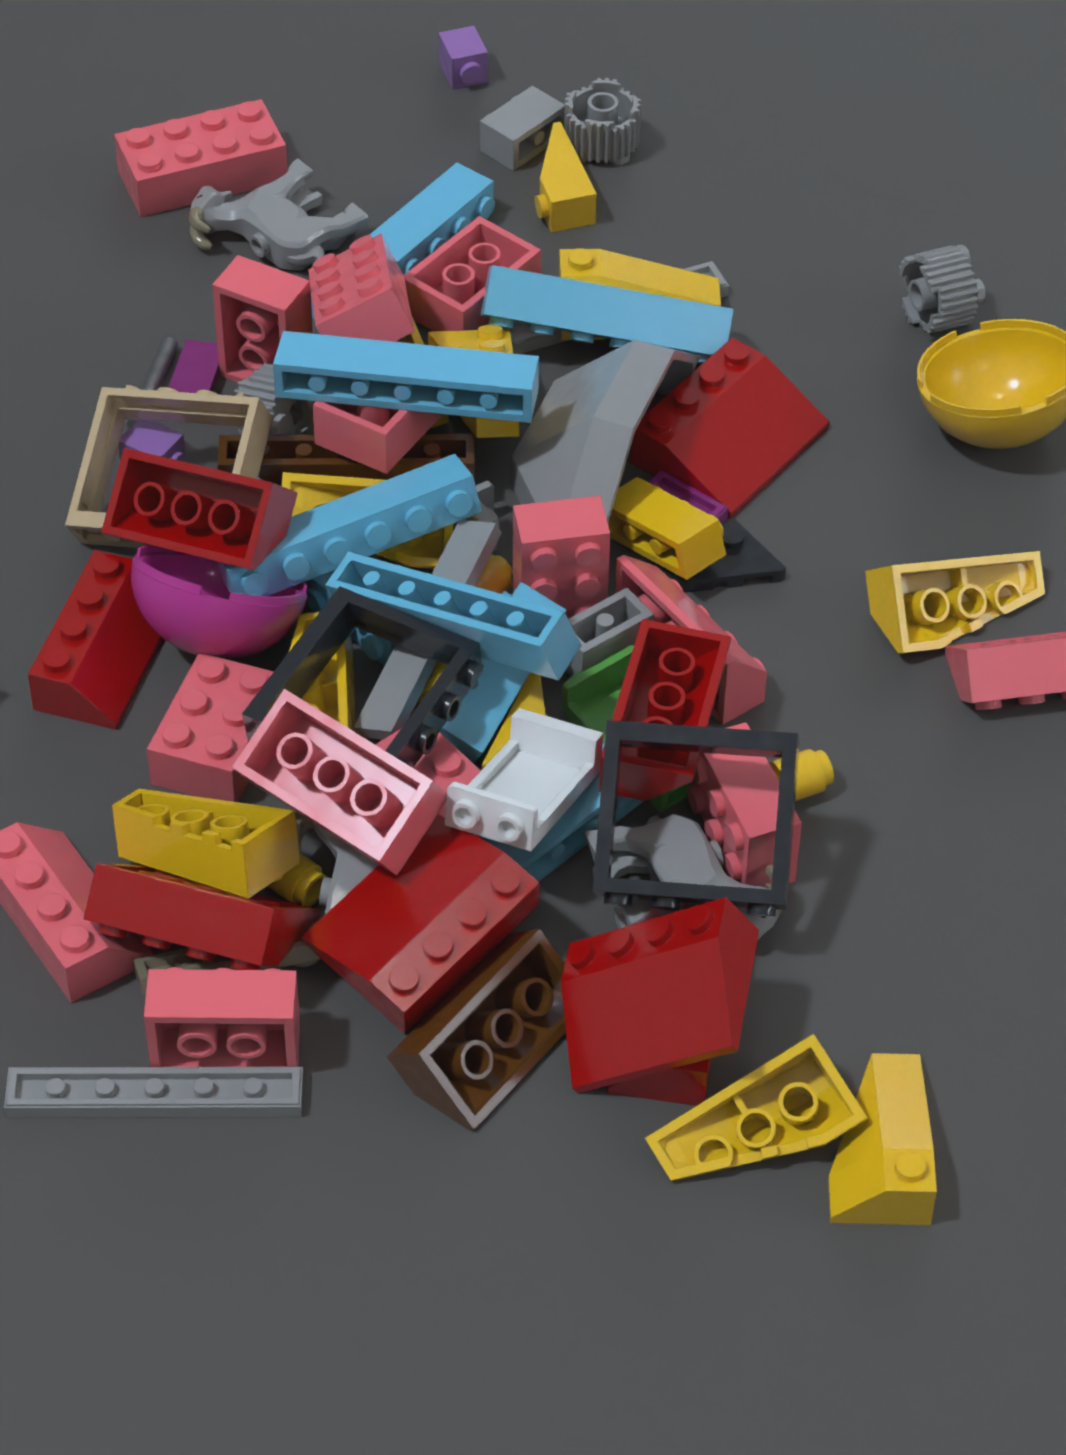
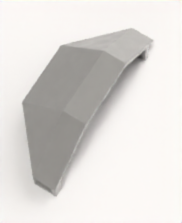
(590, 421)

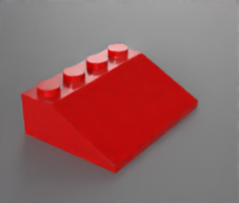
(728, 427)
(195, 915)
(425, 929)
(657, 994)

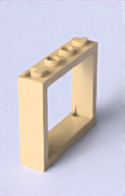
(165, 404)

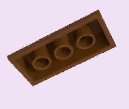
(487, 1030)

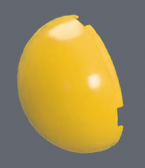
(996, 382)

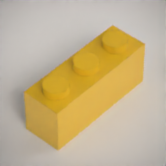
(666, 529)

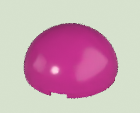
(196, 612)

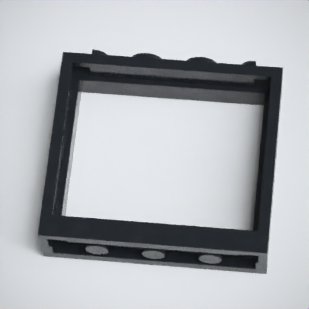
(330, 630)
(701, 740)

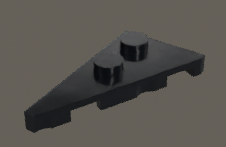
(743, 560)

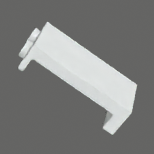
(527, 781)

